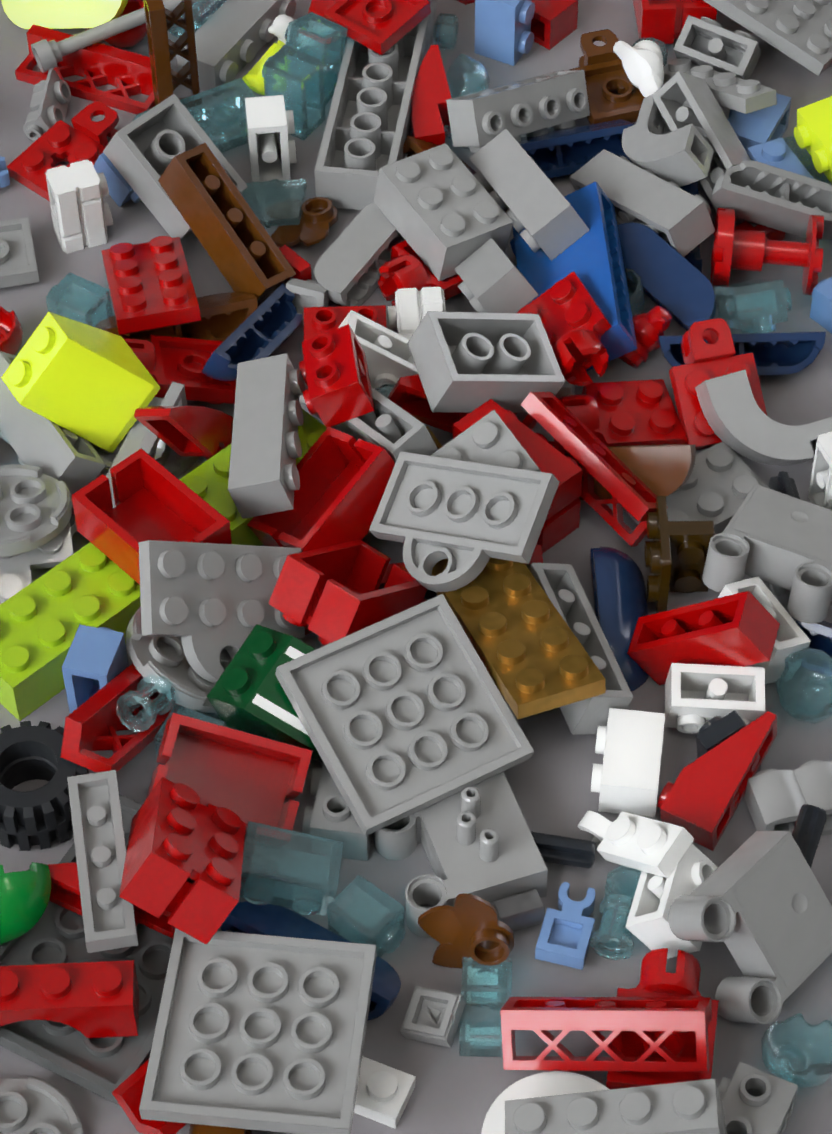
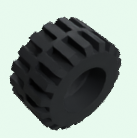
(38, 814)

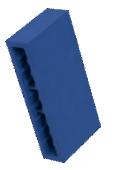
(595, 260)

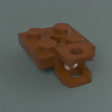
(604, 74)

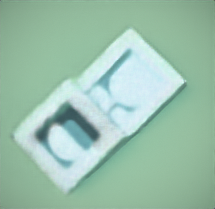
(485, 993)

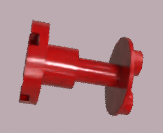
(750, 250)

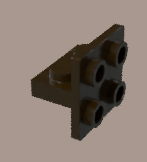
(674, 555)

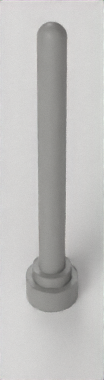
(50, 53)

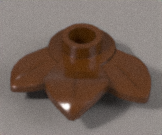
(316, 219)
(467, 931)

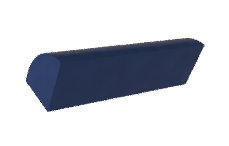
(570, 149)

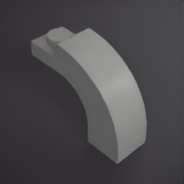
(672, 156)
(748, 430)

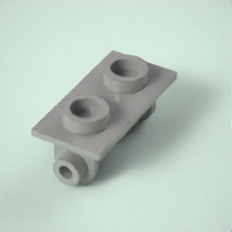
(47, 105)

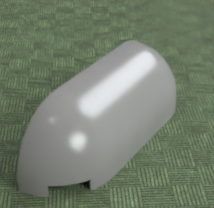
(774, 197)
(353, 259)

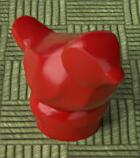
(647, 331)

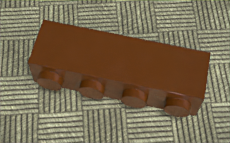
(225, 223)

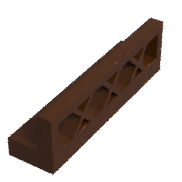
(163, 50)

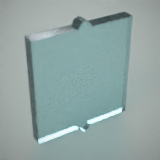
(276, 201)

